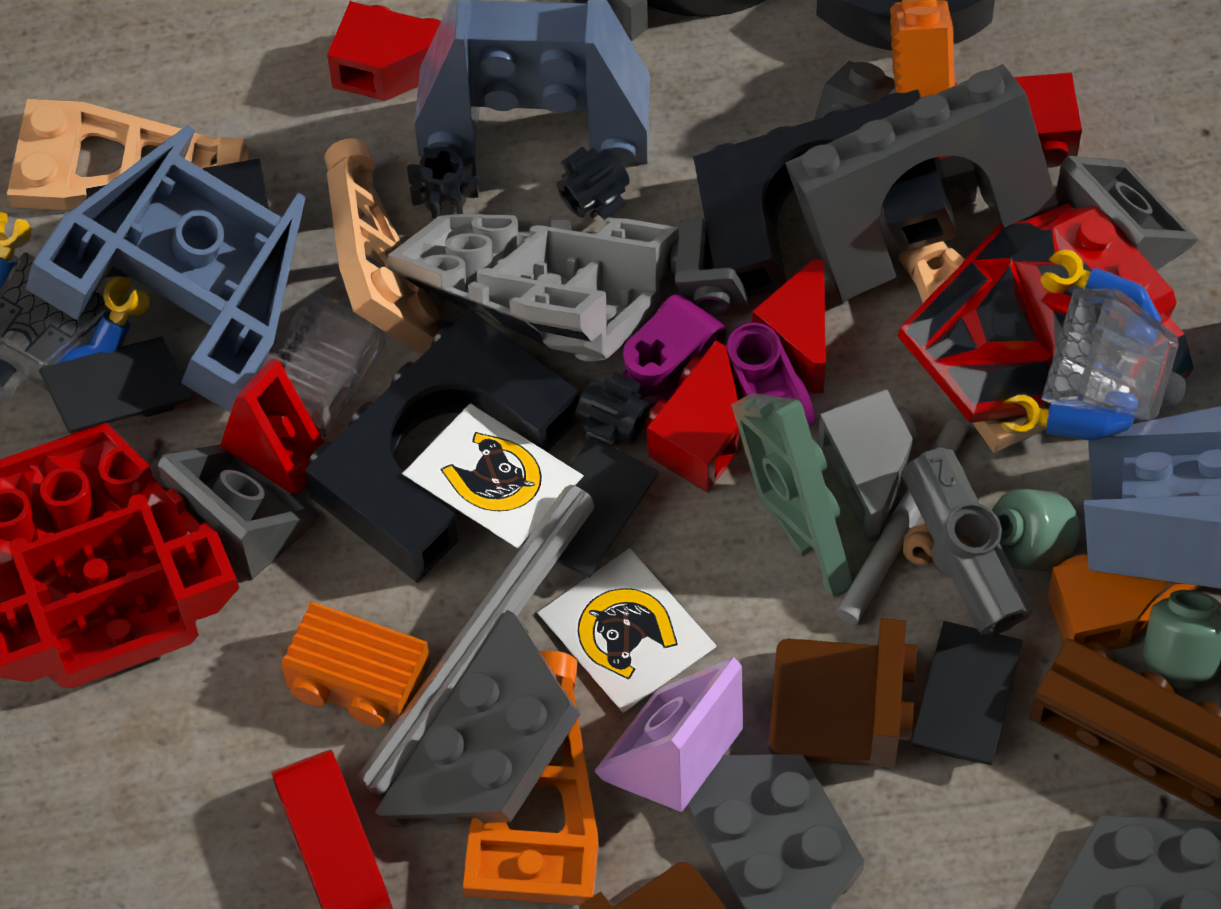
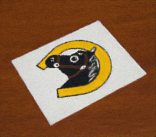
(492, 475)
(626, 630)

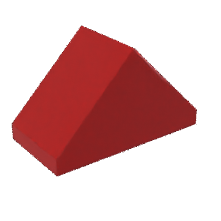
(798, 319)
(272, 429)

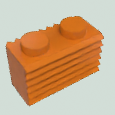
(922, 46)
(354, 665)

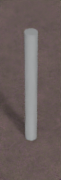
(892, 538)

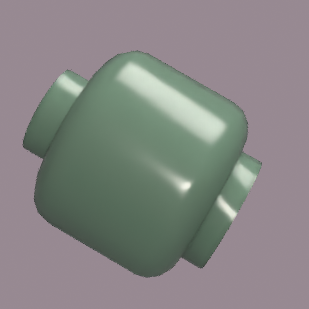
(1037, 528)
(1184, 638)

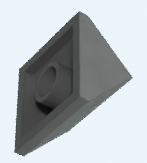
(1128, 204)
(242, 505)

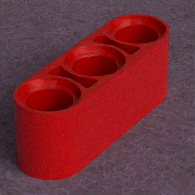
(330, 834)

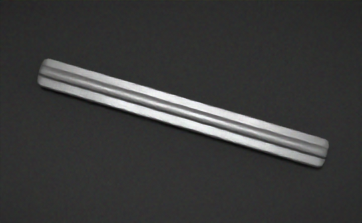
(509, 593)

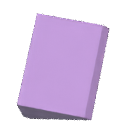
(678, 736)

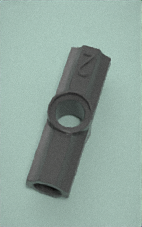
(979, 572)

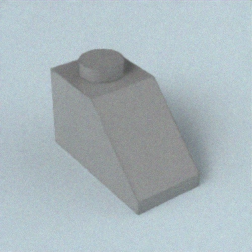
(866, 451)

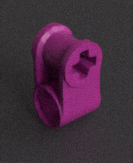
(667, 344)
(773, 376)

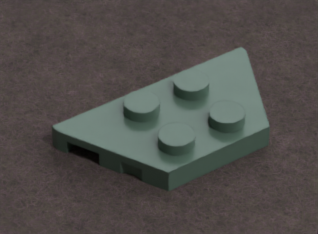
(791, 482)

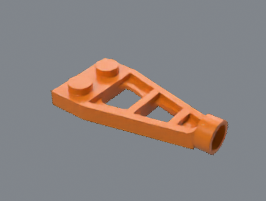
(534, 863)

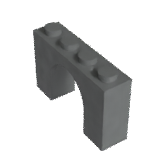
(849, 178)

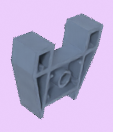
(533, 59)
(189, 244)
(1158, 500)

